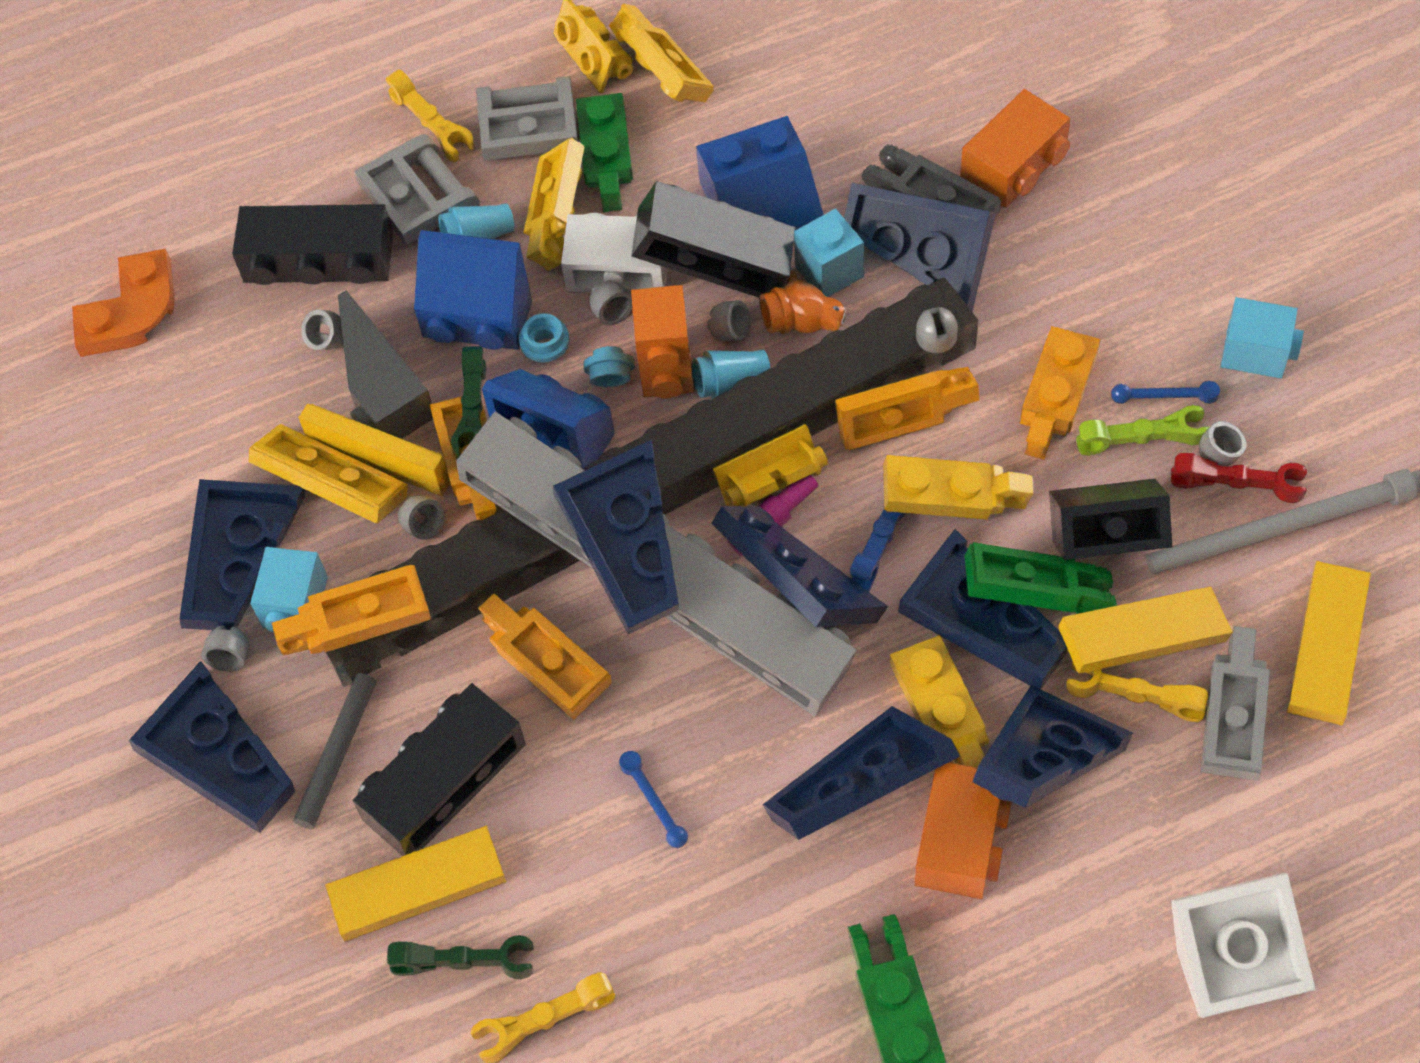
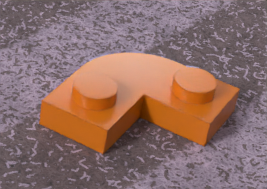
(125, 320)

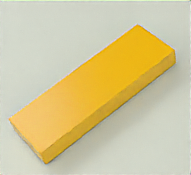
(377, 449)
(328, 473)
(1144, 629)
(1329, 643)
(415, 883)

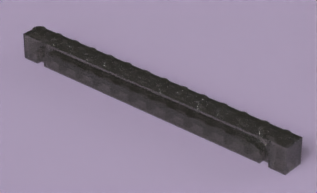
(509, 556)

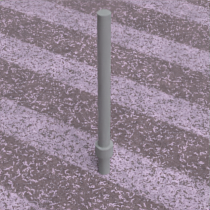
(1395, 487)

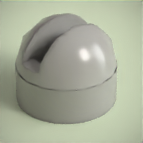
(610, 302)
(730, 321)
(926, 331)
(316, 339)
(1228, 446)
(428, 508)
(225, 649)

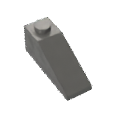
(379, 380)

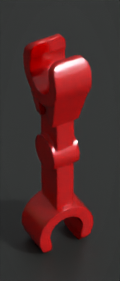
(1195, 471)

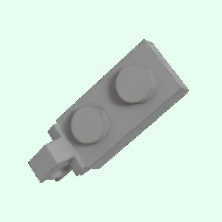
(1236, 710)

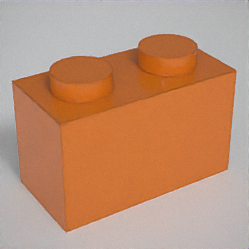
(1016, 147)
(662, 341)
(959, 834)

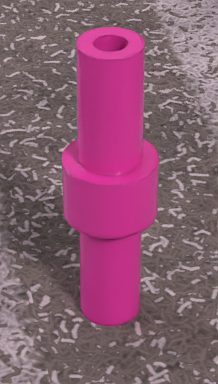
(781, 505)

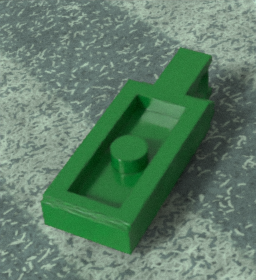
(606, 146)

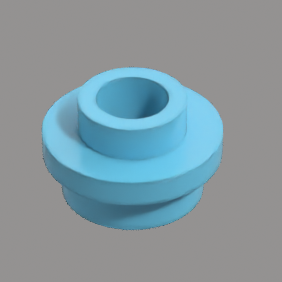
(544, 327)
(609, 367)

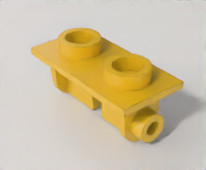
(589, 45)
(769, 467)

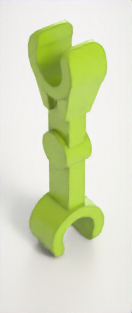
(1097, 437)

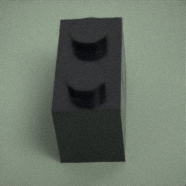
(1110, 519)

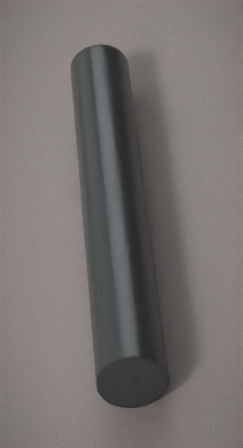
(335, 751)

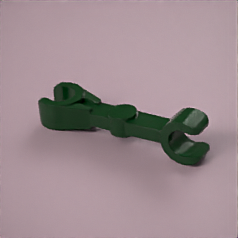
(473, 373)
(413, 958)

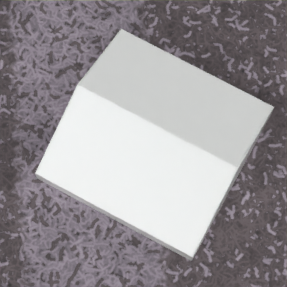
(1241, 945)

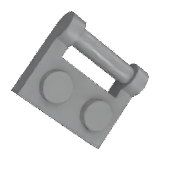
(525, 119)
(406, 198)

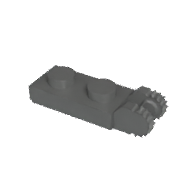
(926, 180)

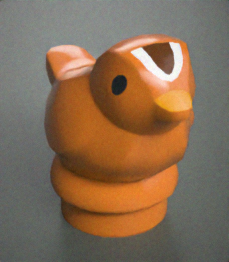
(800, 308)

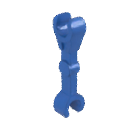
(866, 565)

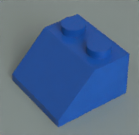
(761, 173)
(471, 290)
(555, 413)

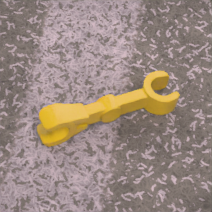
(448, 133)
(1184, 701)
(590, 995)

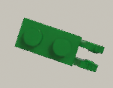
(1036, 579)
(895, 999)

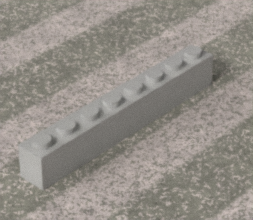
(715, 600)

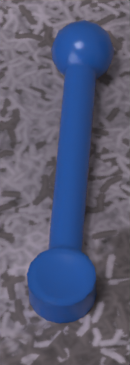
(1207, 392)
(631, 764)

